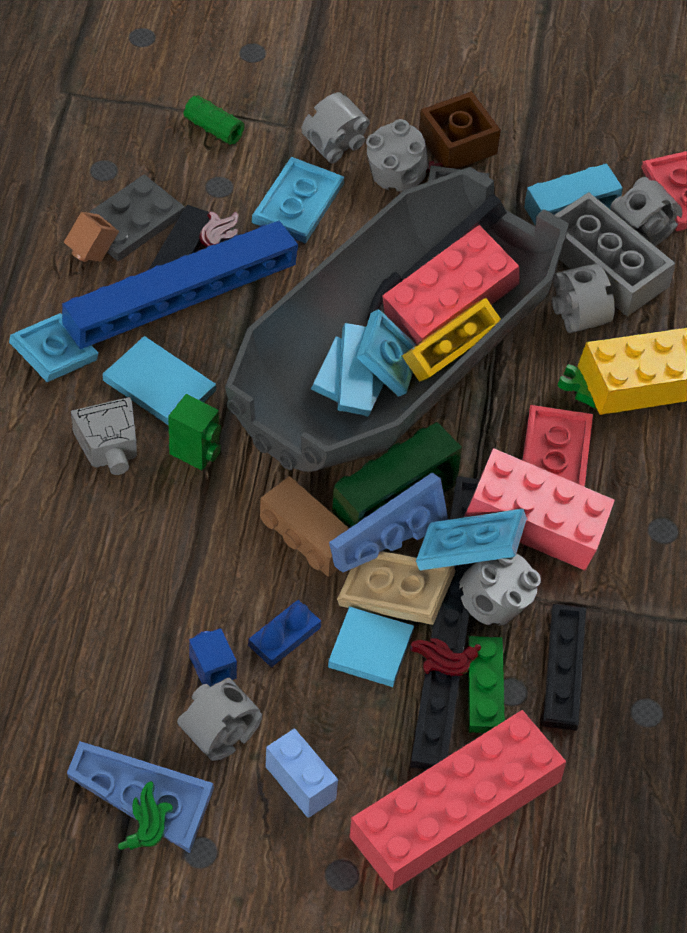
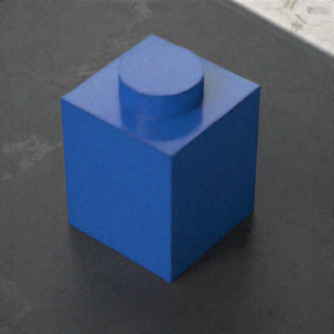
(212, 657)

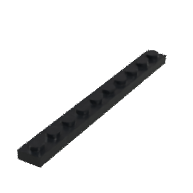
(439, 689)

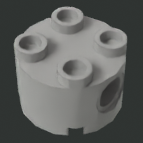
(335, 126)
(397, 156)
(648, 210)
(583, 298)
(499, 589)
(220, 718)

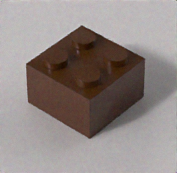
(459, 131)

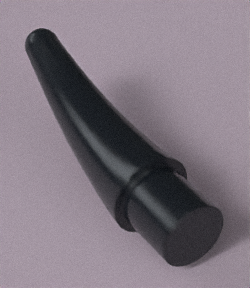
(385, 286)

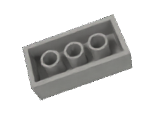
(630, 261)

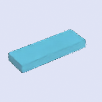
(354, 376)

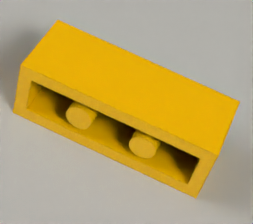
(451, 340)

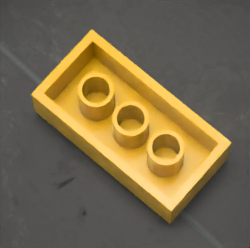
(636, 370)

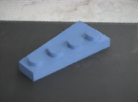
(391, 524)
(122, 778)

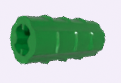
(213, 119)

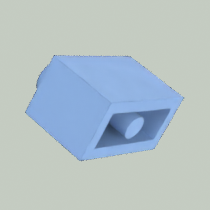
(301, 773)

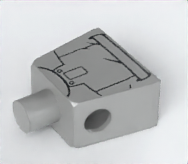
(107, 434)

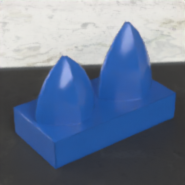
(284, 633)

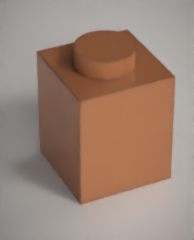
(90, 237)

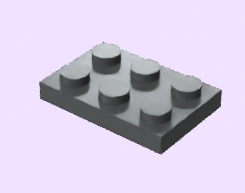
(138, 214)

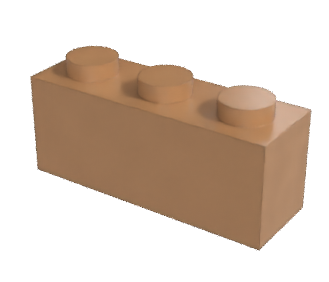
(302, 523)

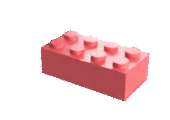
(450, 284)
(560, 514)

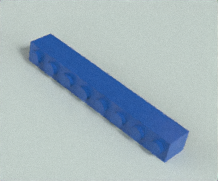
(178, 284)

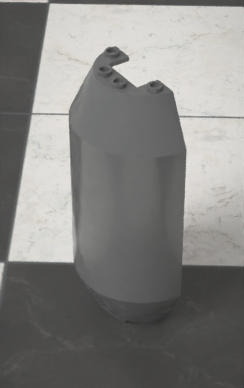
(290, 341)

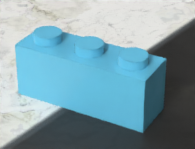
(563, 191)

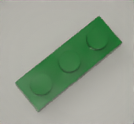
(486, 685)

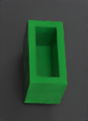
(194, 432)

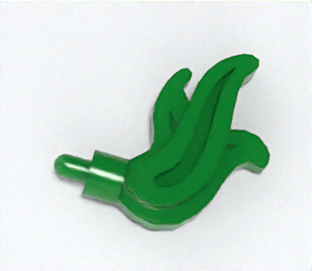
(151, 820)

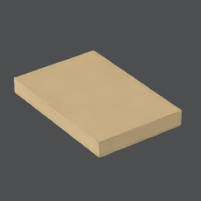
(397, 588)

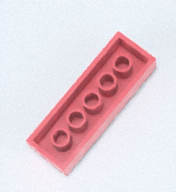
(456, 799)

